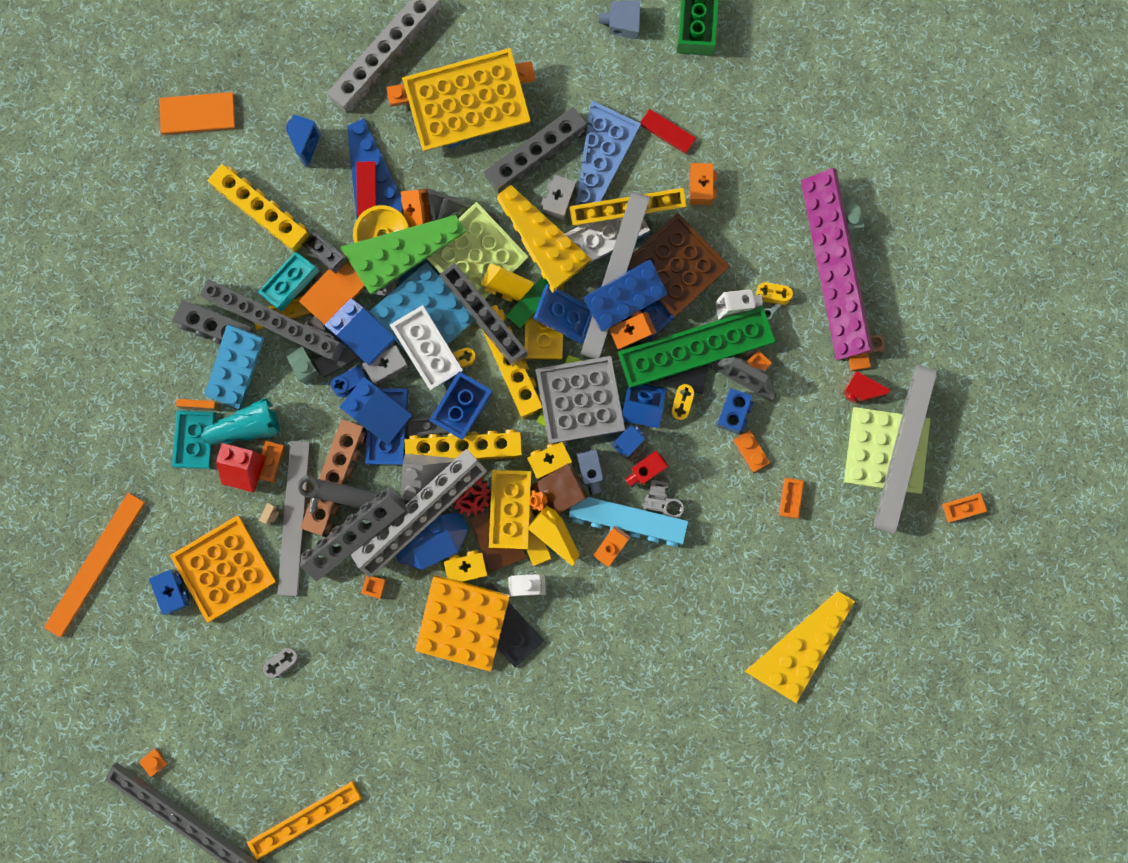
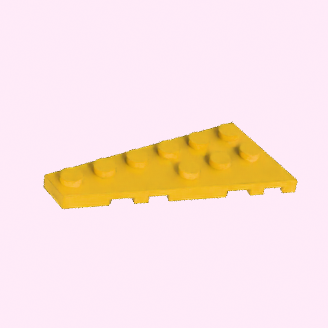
(547, 245)
(796, 656)

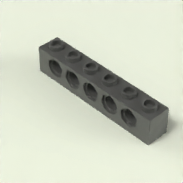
(570, 120)
(483, 315)
(318, 567)

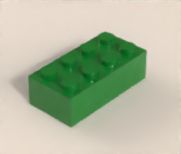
(697, 27)

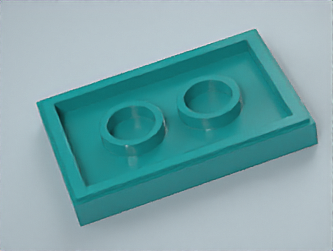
(288, 281)
(188, 446)

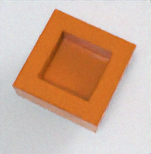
(759, 361)
(373, 587)
(153, 762)

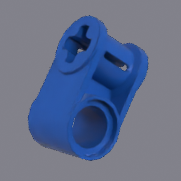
(348, 380)

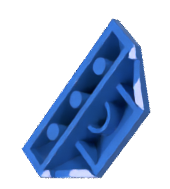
(436, 542)

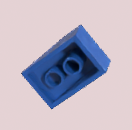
(359, 332)
(461, 405)
(376, 411)

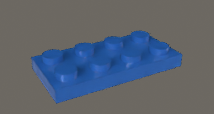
(625, 295)
(379, 452)

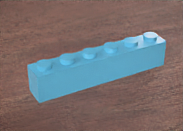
(630, 520)

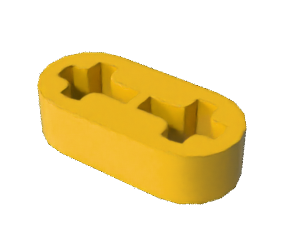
(774, 293)
(460, 353)
(678, 400)

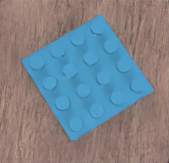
(424, 289)

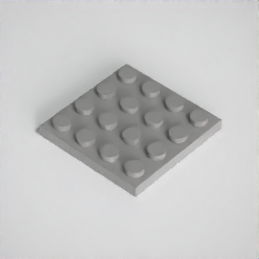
(580, 400)

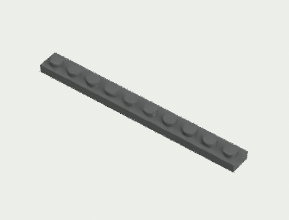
(175, 816)

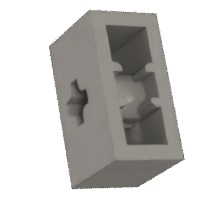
(558, 208)
(395, 364)

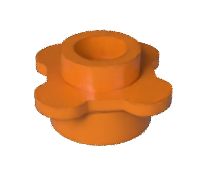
(537, 500)

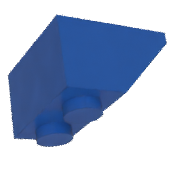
(304, 137)
(644, 405)

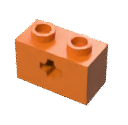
(702, 173)
(415, 206)
(643, 329)

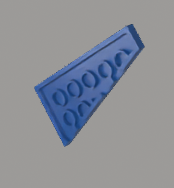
(364, 149)

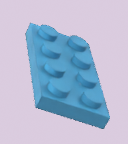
(234, 366)

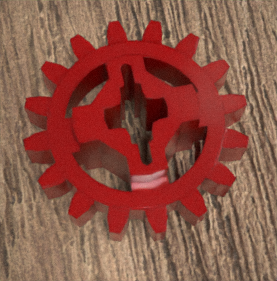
(477, 494)

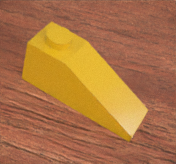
(553, 532)

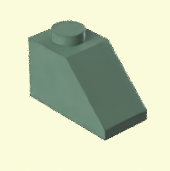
(853, 216)
(301, 363)

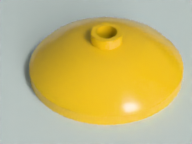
(378, 221)

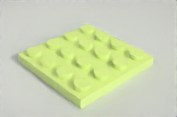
(477, 248)
(871, 449)

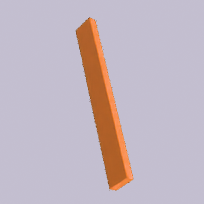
(94, 565)

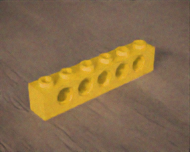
(225, 176)
(616, 207)
(525, 407)
(512, 450)

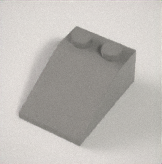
(419, 472)

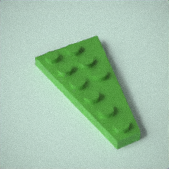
(393, 254)

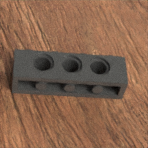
(188, 312)

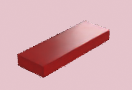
(667, 131)
(365, 186)

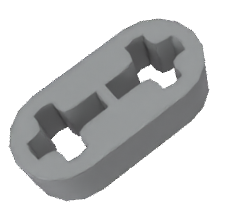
(278, 659)

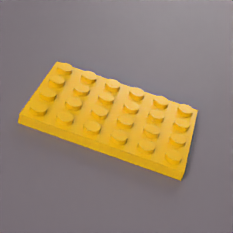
(466, 99)

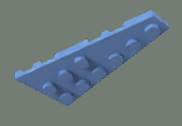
(605, 147)

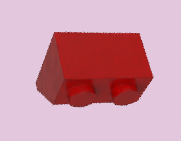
(239, 467)

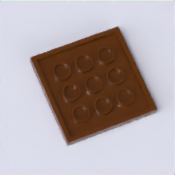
(682, 262)

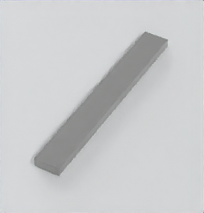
(293, 516)

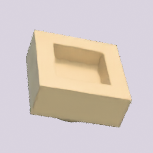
(269, 514)

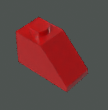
(862, 389)

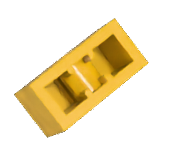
(538, 457)
(476, 571)

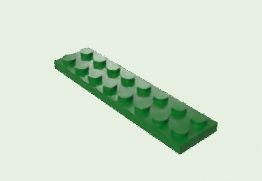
(696, 347)

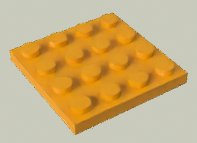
(223, 569)
(462, 623)

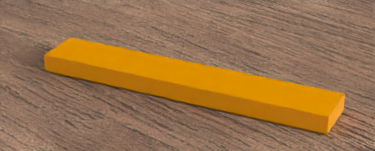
(304, 820)

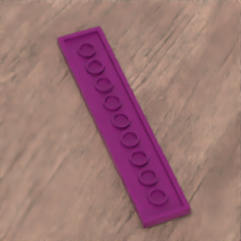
(836, 265)

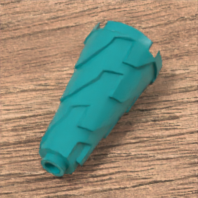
(245, 424)

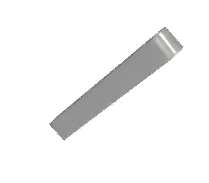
(618, 264)
(905, 449)

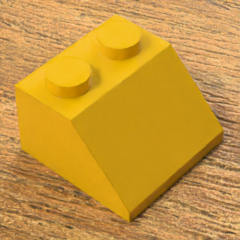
(506, 283)

